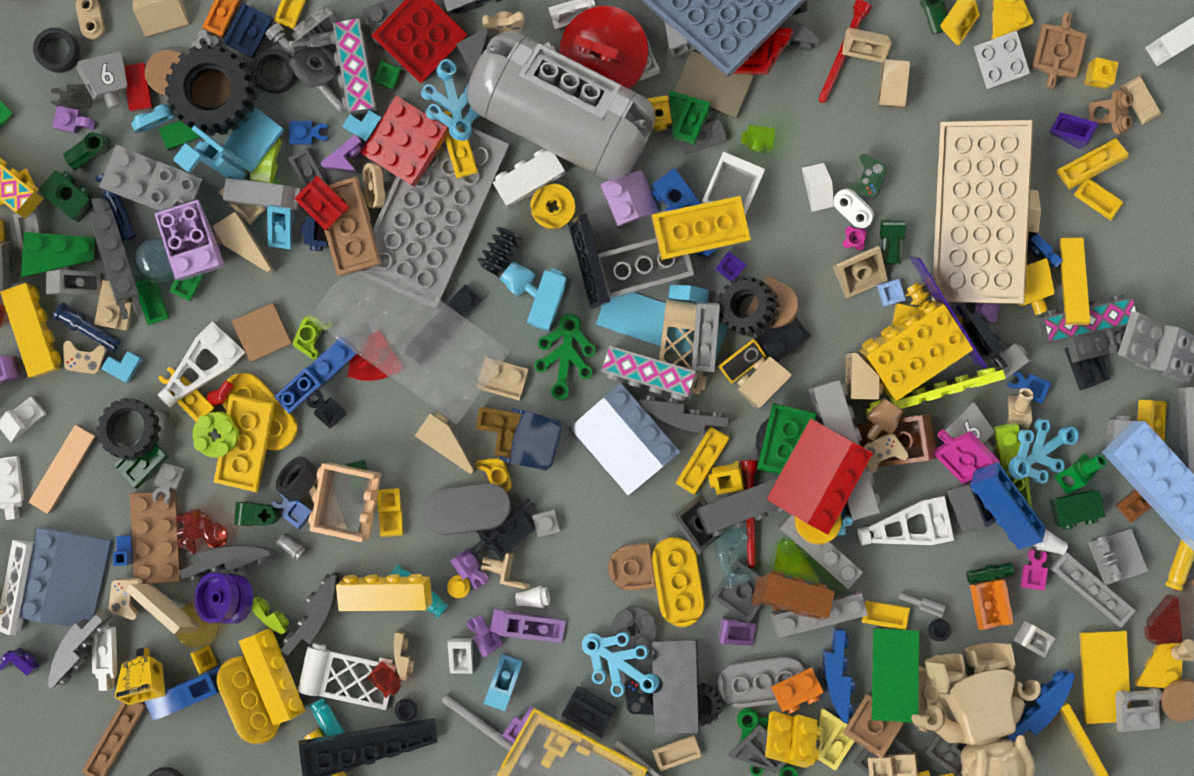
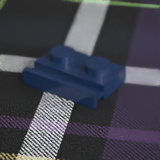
(248, 31)

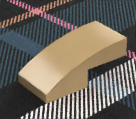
(893, 765)

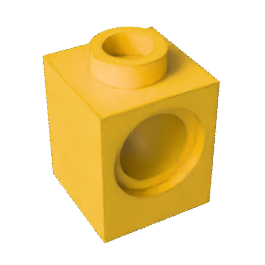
(1101, 73)

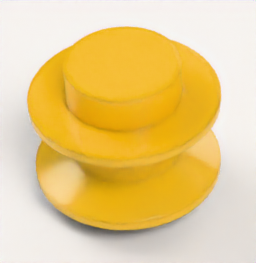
(917, 293)
(458, 587)

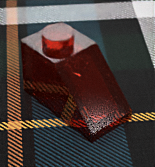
(1165, 622)

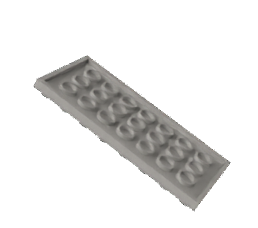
(429, 224)

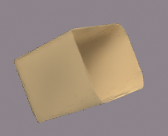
(893, 84)

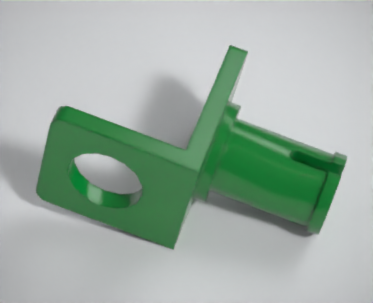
(1081, 472)

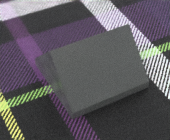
(690, 524)

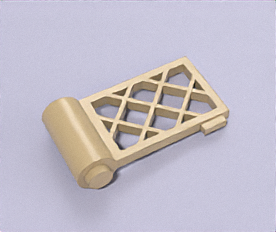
(680, 315)

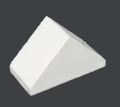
(818, 187)
(1034, 639)
(460, 655)

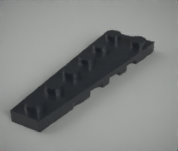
(352, 749)

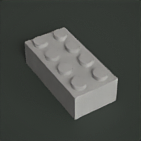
(641, 268)

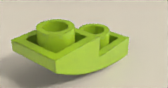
(267, 167)
(275, 621)

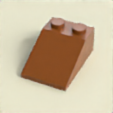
(914, 434)

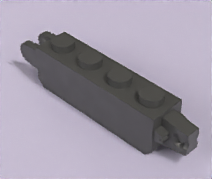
(114, 258)

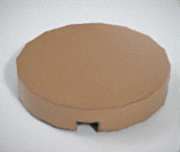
(1179, 700)

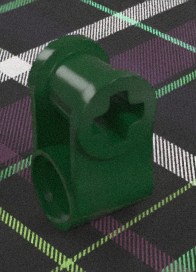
(252, 514)

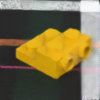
(792, 739)

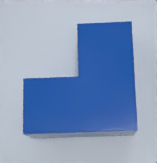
(124, 552)

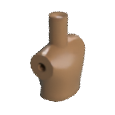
(884, 417)

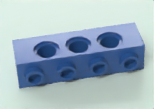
(673, 182)

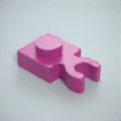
(1034, 575)

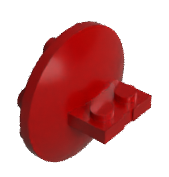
(607, 43)

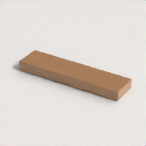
(113, 739)

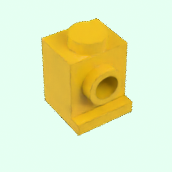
(661, 103)
(726, 485)

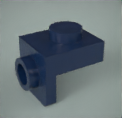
(309, 230)

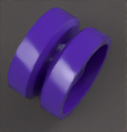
(223, 598)

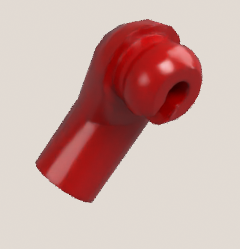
(220, 395)

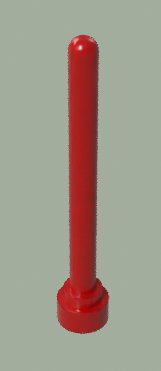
(861, 10)
(749, 469)

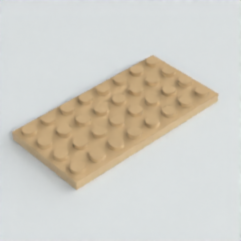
(983, 211)

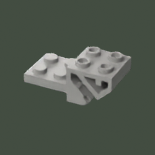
(148, 181)
(1158, 347)

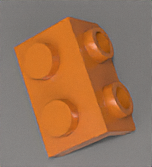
(991, 604)
(797, 690)

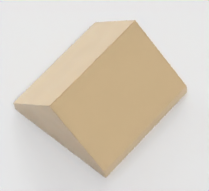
(159, 15)
(861, 272)

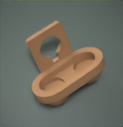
(1117, 112)

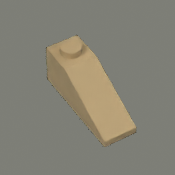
(236, 236)
(442, 438)

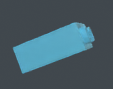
(547, 299)

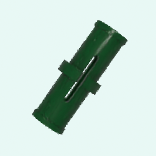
(990, 573)

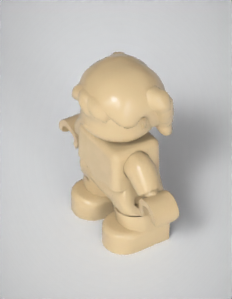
(981, 709)

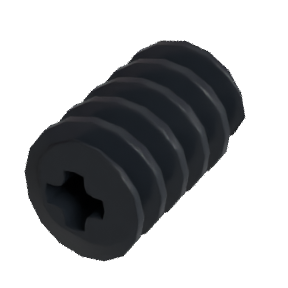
(499, 250)

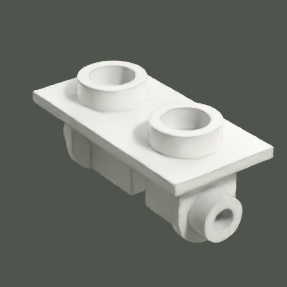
(566, 12)

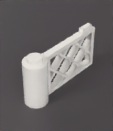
(317, 669)

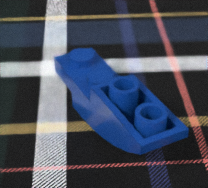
(314, 376)
(838, 684)
(184, 694)
(1047, 704)

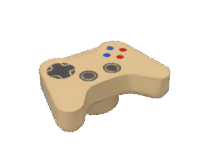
(503, 22)
(83, 361)
(883, 448)
(120, 601)

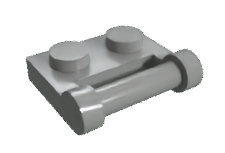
(1138, 717)

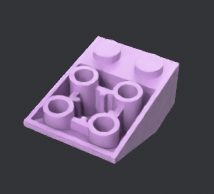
(191, 238)

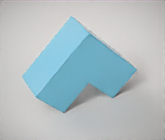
(362, 129)
(688, 293)
(125, 369)

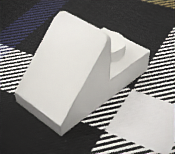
(22, 418)

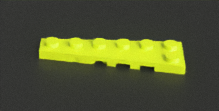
(941, 388)

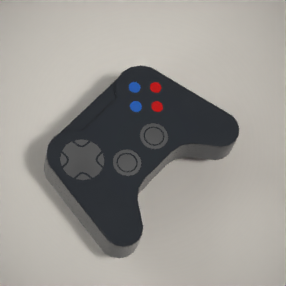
(636, 698)

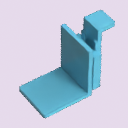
(241, 150)

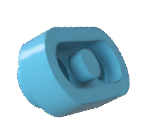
(145, 121)

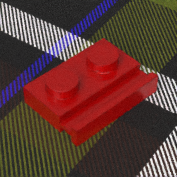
(322, 203)

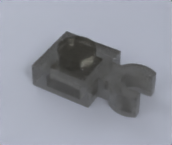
(76, 97)

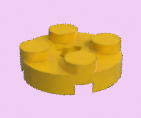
(540, 210)

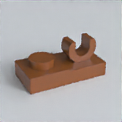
(1133, 506)

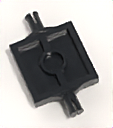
(978, 328)
(509, 534)

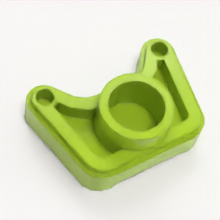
(307, 338)

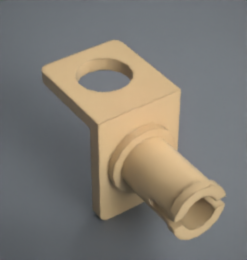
(1020, 408)
(503, 568)

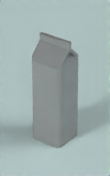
(260, 194)

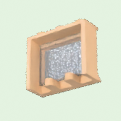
(344, 502)

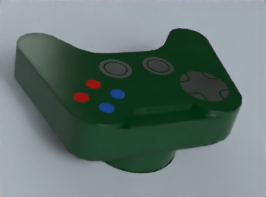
(871, 178)

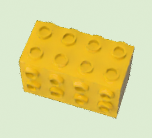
(915, 349)

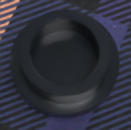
(939, 630)
(406, 709)

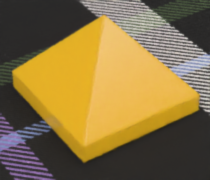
(204, 659)

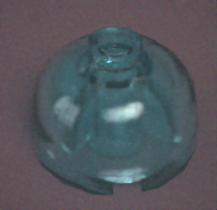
(153, 261)

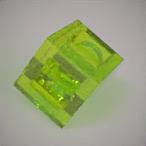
(758, 138)

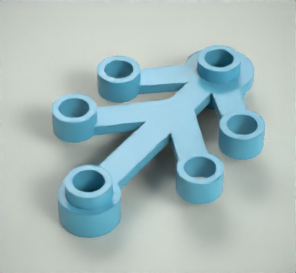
(452, 104)
(1021, 465)
(617, 662)

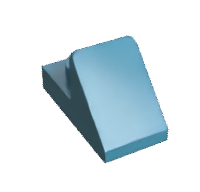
(280, 226)

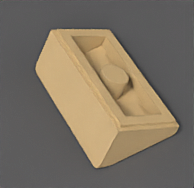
(866, 45)

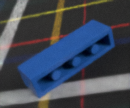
(1007, 506)

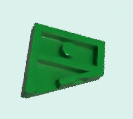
(687, 116)

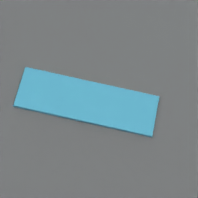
(644, 320)

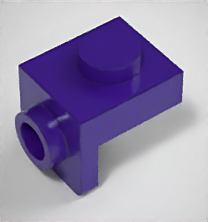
(22, 660)

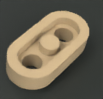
(89, 16)
(373, 185)

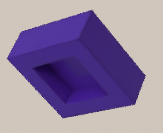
(730, 266)

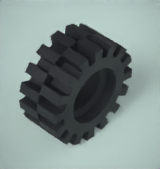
(715, 704)

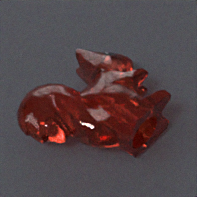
(198, 526)

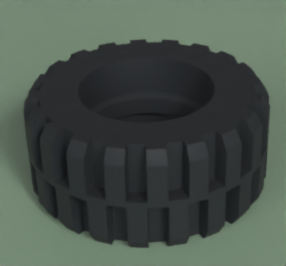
(190, 69)

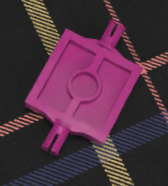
(963, 455)

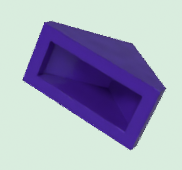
(1073, 130)

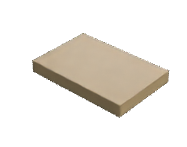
(162, 608)

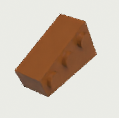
(793, 595)

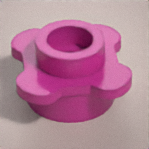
(859, 233)

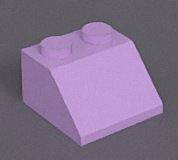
(629, 198)

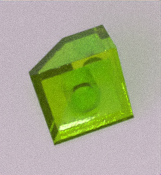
(791, 561)

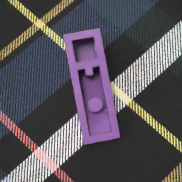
(527, 626)

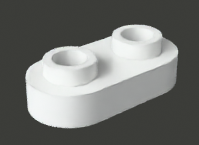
(854, 207)

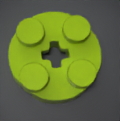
(204, 441)

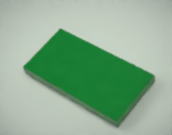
(895, 675)

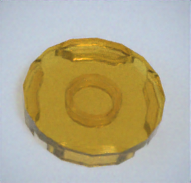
(203, 635)

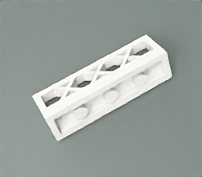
(14, 586)

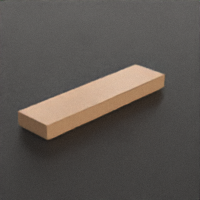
(62, 469)

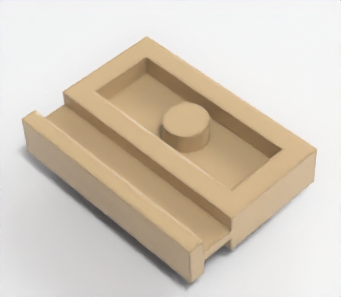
(108, 313)
(508, 381)

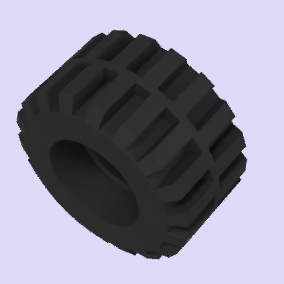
(764, 313)

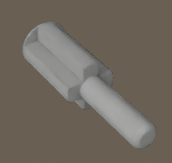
(312, 40)
(924, 604)

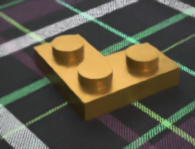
(501, 422)

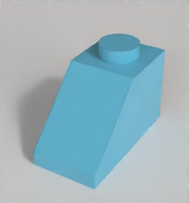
(503, 682)

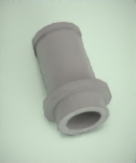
(290, 546)

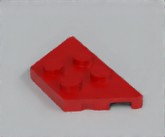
(767, 54)

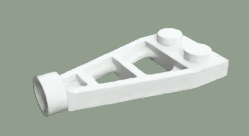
(220, 346)
(936, 521)

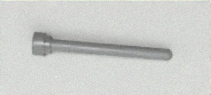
(276, 34)
(477, 722)

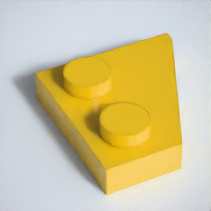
(1009, 17)
(1161, 668)

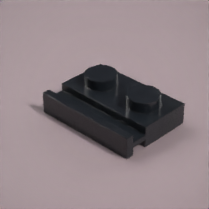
(783, 340)
(1088, 371)
(588, 711)

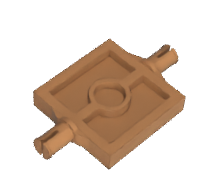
(1058, 51)

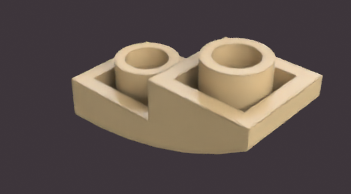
(403, 661)

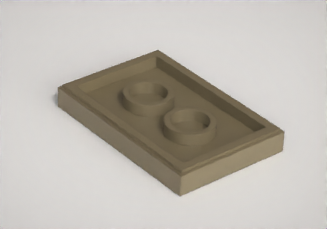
(708, 83)

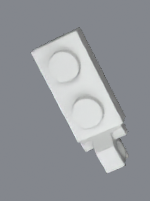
(11, 486)
(105, 658)

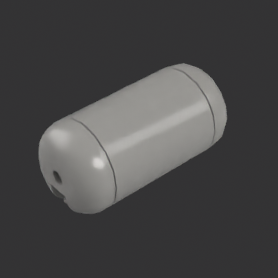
(560, 105)

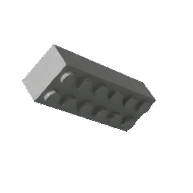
(833, 413)

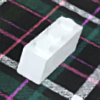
(528, 177)

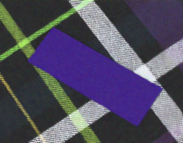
(938, 296)

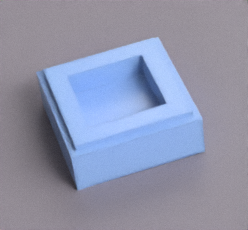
(891, 292)

